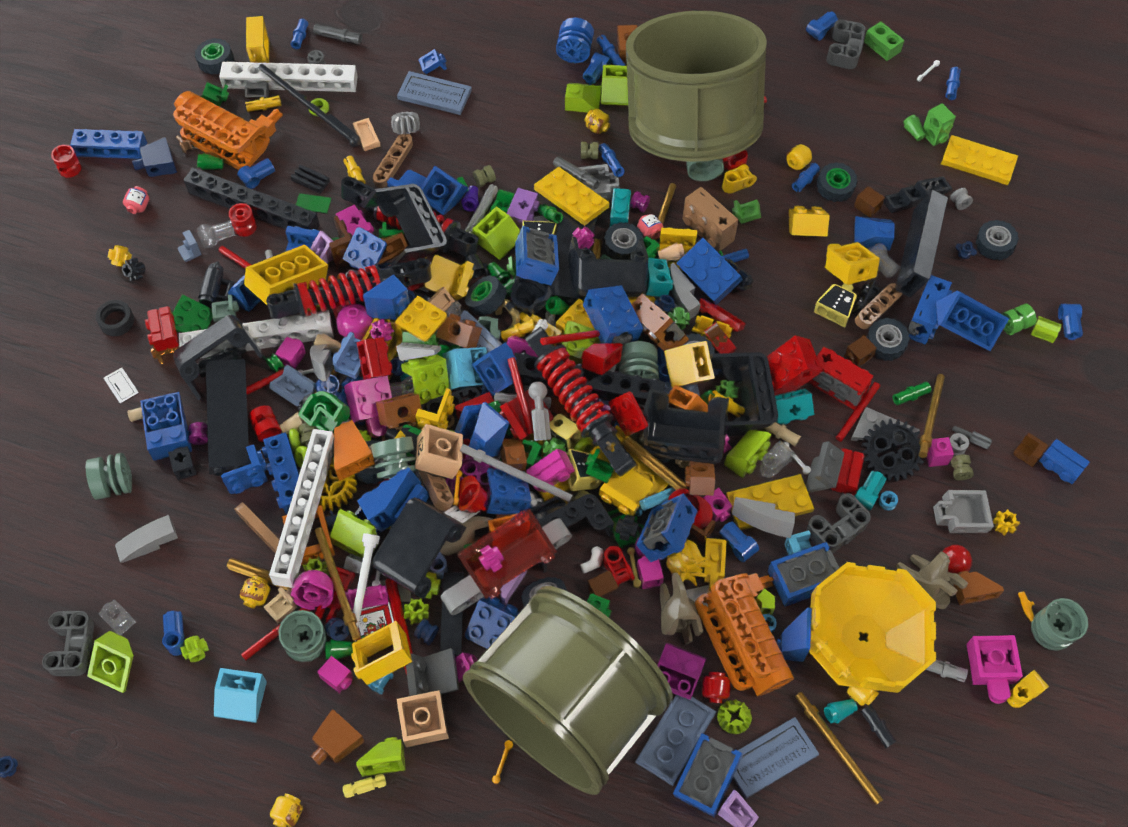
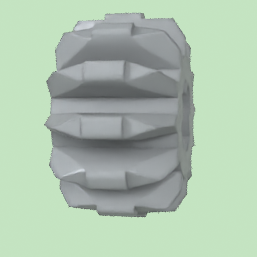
(405, 122)

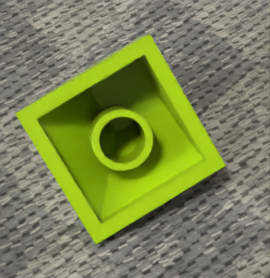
(582, 97)
(111, 661)
(383, 758)

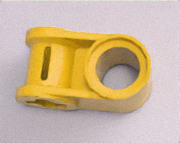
(738, 179)
(1027, 688)

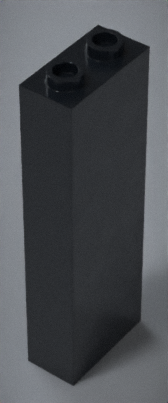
(921, 244)
(563, 284)
(226, 415)

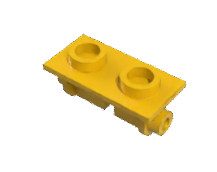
(704, 322)

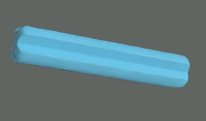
(656, 499)

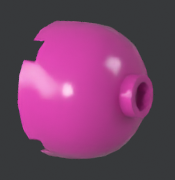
(353, 319)
(312, 590)

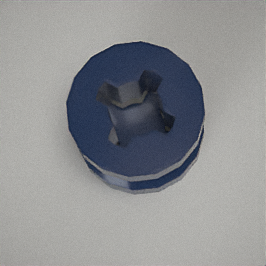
(333, 625)
(426, 631)

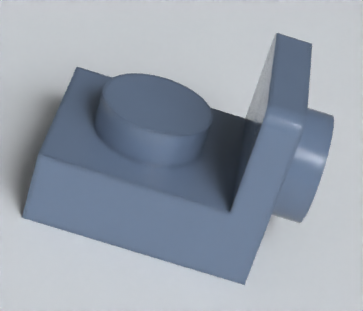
(190, 248)

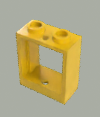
(257, 40)
(375, 642)

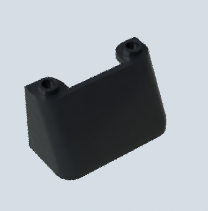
(415, 545)

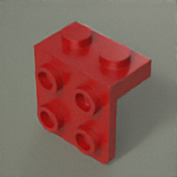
(512, 412)
(628, 414)

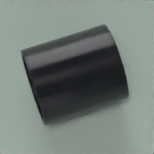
(478, 267)

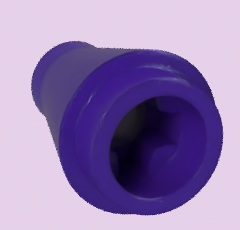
(470, 200)

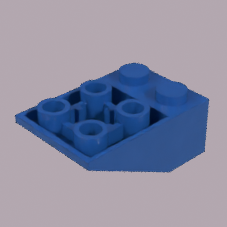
(164, 425)
(386, 500)

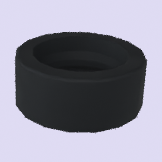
(110, 307)

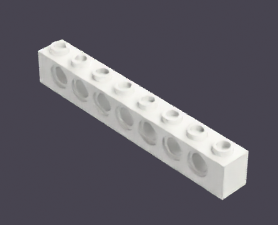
(299, 76)
(272, 334)
(302, 509)

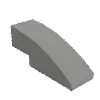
(683, 291)
(321, 361)
(764, 516)
(146, 539)

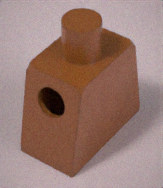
(335, 739)

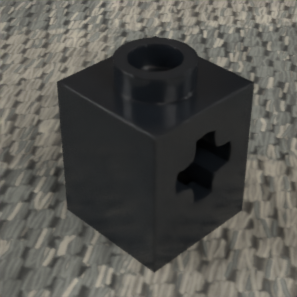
(182, 463)

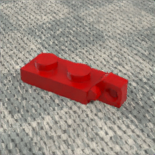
(721, 315)

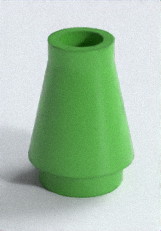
(914, 127)

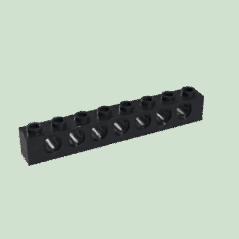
(263, 206)
(605, 392)

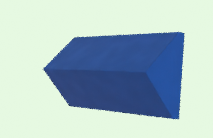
(970, 319)

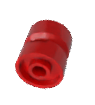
(66, 161)
(242, 219)
(264, 422)

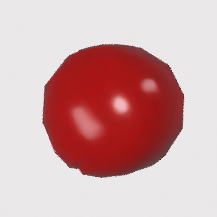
(735, 160)
(959, 559)

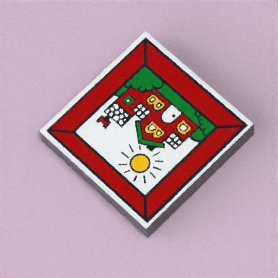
(374, 619)

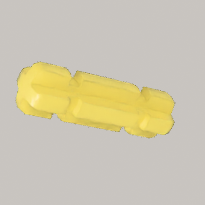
(364, 785)

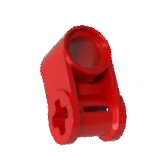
(620, 568)

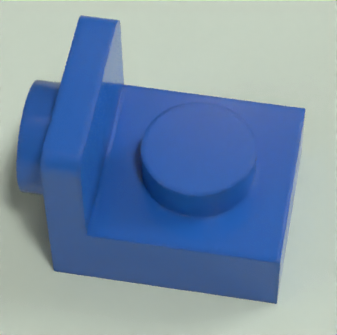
(431, 61)

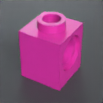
(291, 352)
(940, 452)
(721, 500)
(649, 573)
(335, 675)

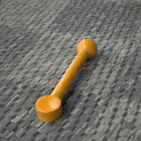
(458, 475)
(508, 745)

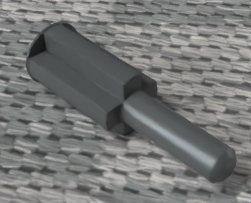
(975, 437)

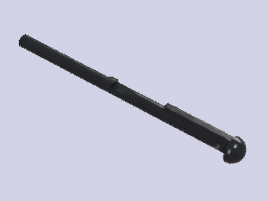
(329, 119)

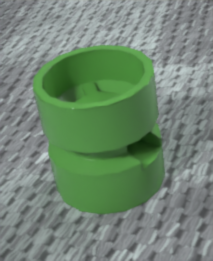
(1019, 318)

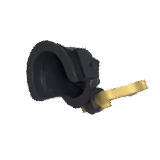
(526, 297)

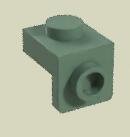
(224, 308)
(491, 325)

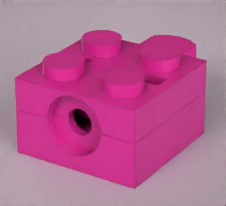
(362, 402)
(994, 663)

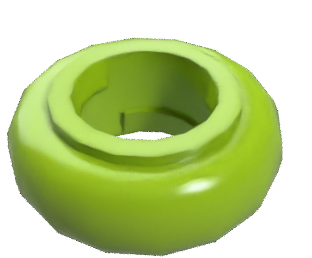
(320, 102)
(294, 438)
(584, 445)
(299, 455)

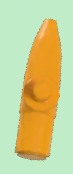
(1026, 605)

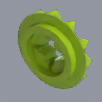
(736, 726)

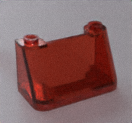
(521, 545)

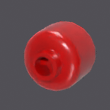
(716, 687)

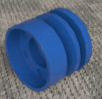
(574, 40)

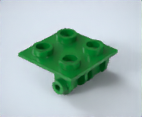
(191, 315)

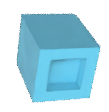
(798, 542)

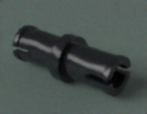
(878, 726)

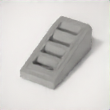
(413, 350)

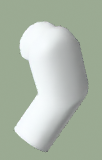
(535, 501)
(595, 560)

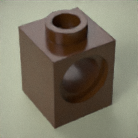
(860, 351)

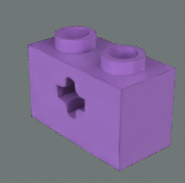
(523, 206)

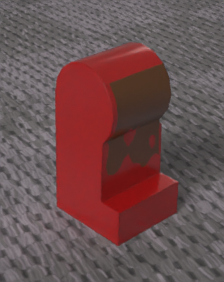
(719, 339)

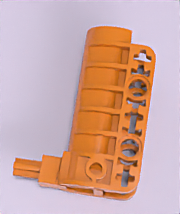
(223, 130)
(744, 632)

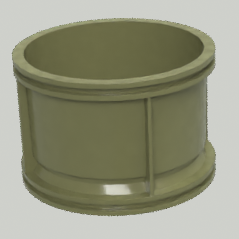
(696, 85)
(569, 687)

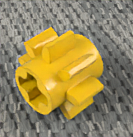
(119, 255)
(1005, 522)

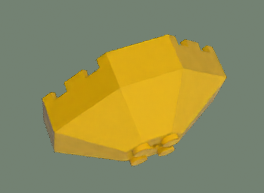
(885, 607)

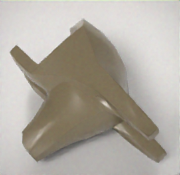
(468, 536)
(936, 578)
(679, 611)

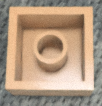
(439, 451)
(422, 718)

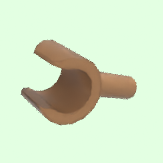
(185, 144)

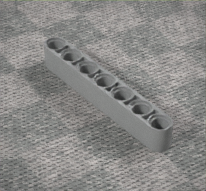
(467, 592)

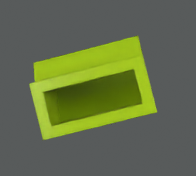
(1046, 329)
(766, 602)

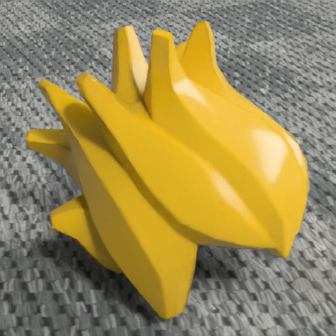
(687, 562)

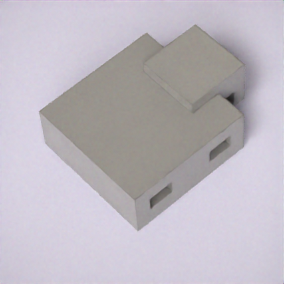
(608, 180)
(964, 511)

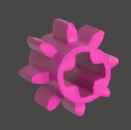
(584, 237)
(381, 329)
(491, 558)

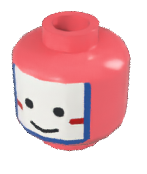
(136, 200)
(650, 226)

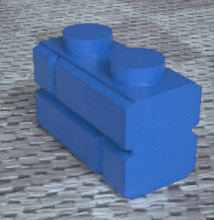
(1064, 461)

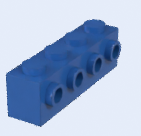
(108, 143)
(283, 468)

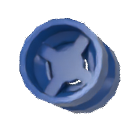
(331, 384)

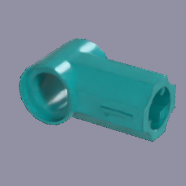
(869, 492)

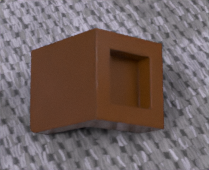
(869, 202)
(1030, 449)
(700, 535)
(602, 584)

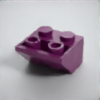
(681, 669)

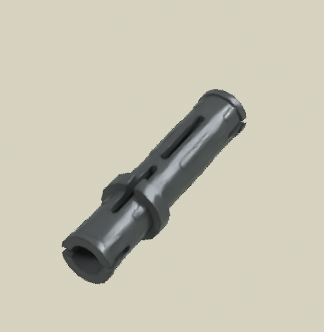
(343, 35)
(581, 175)

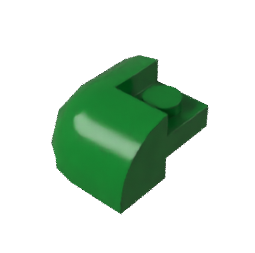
(324, 411)

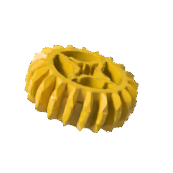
(345, 486)

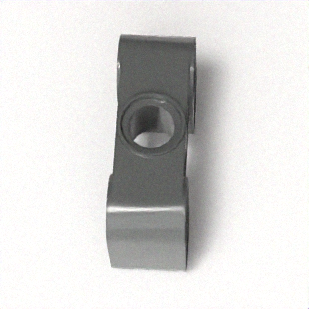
(846, 55)
(845, 529)
(77, 643)

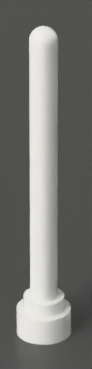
(369, 542)

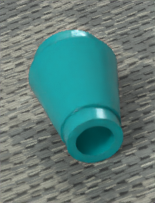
(837, 711)

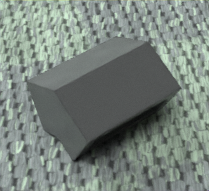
(257, 90)
(353, 563)

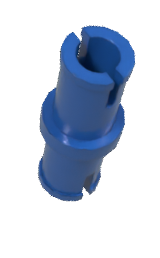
(299, 34)
(953, 83)
(805, 177)

